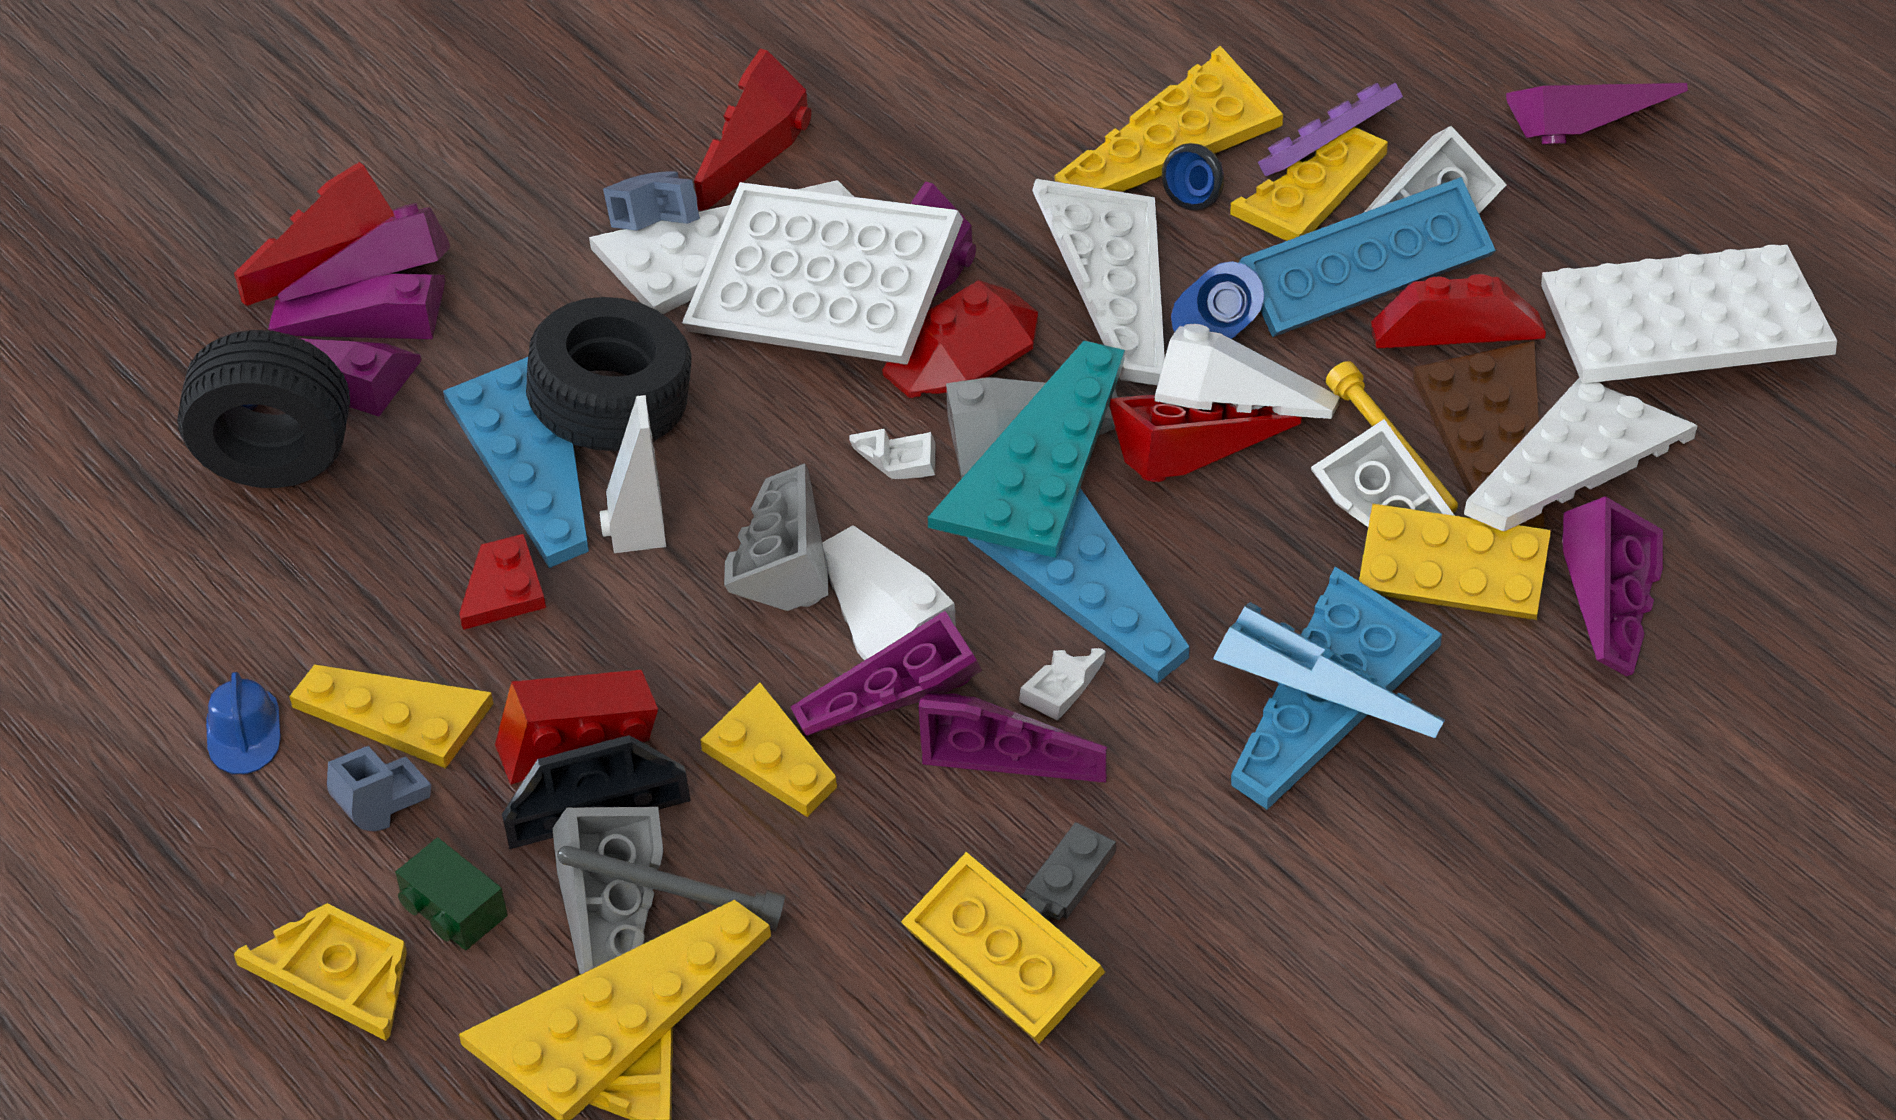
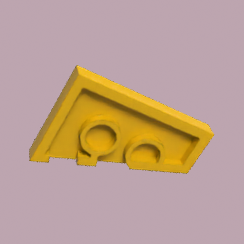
(770, 752)

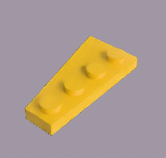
(1312, 187)
(398, 712)

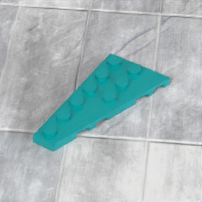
(1034, 470)

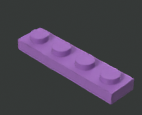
(1317, 134)

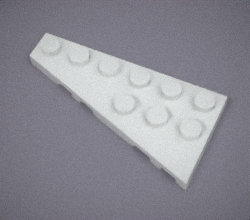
(668, 258)
(1115, 265)
(1577, 444)

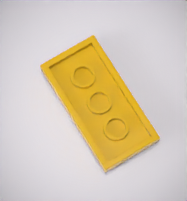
(1454, 561)
(1003, 947)

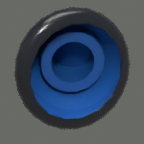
(1193, 176)

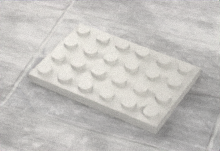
(823, 272)
(1687, 313)

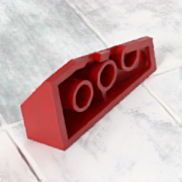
(755, 131)
(342, 214)
(1175, 439)

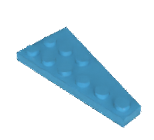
(524, 459)
(1099, 591)
(1303, 727)

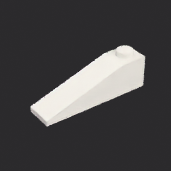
(1440, 161)
(1214, 368)

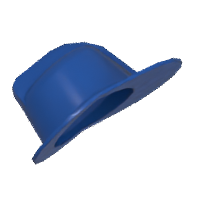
(1221, 299)
(242, 726)

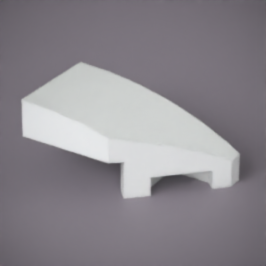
(897, 457)
(1061, 683)

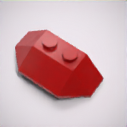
(1456, 313)
(966, 339)

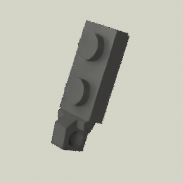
(1069, 872)

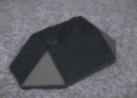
(598, 775)

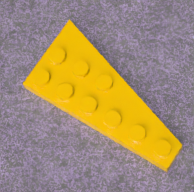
(1209, 108)
(595, 1026)

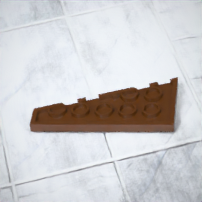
(1482, 408)

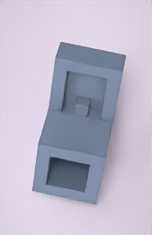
(649, 199)
(372, 790)

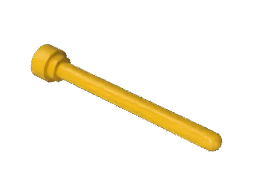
(1348, 383)

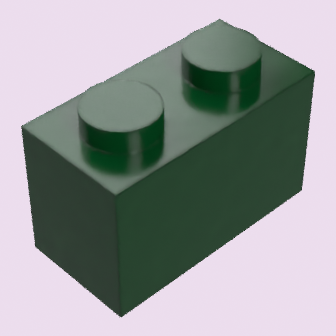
(450, 894)

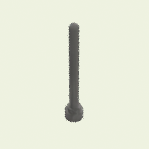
(765, 906)

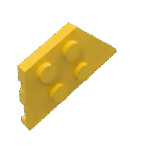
(335, 965)
(644, 1087)

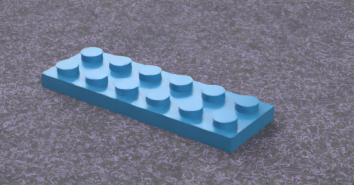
(1369, 256)

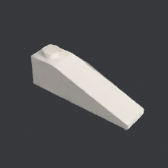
(1379, 472)
(633, 492)
(880, 591)

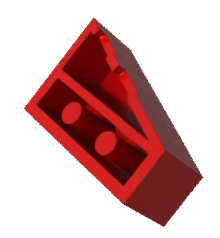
(570, 714)

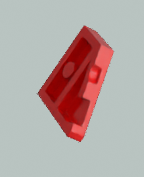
(501, 584)

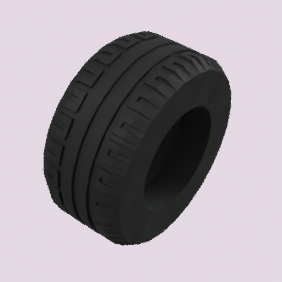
(606, 337)
(270, 372)

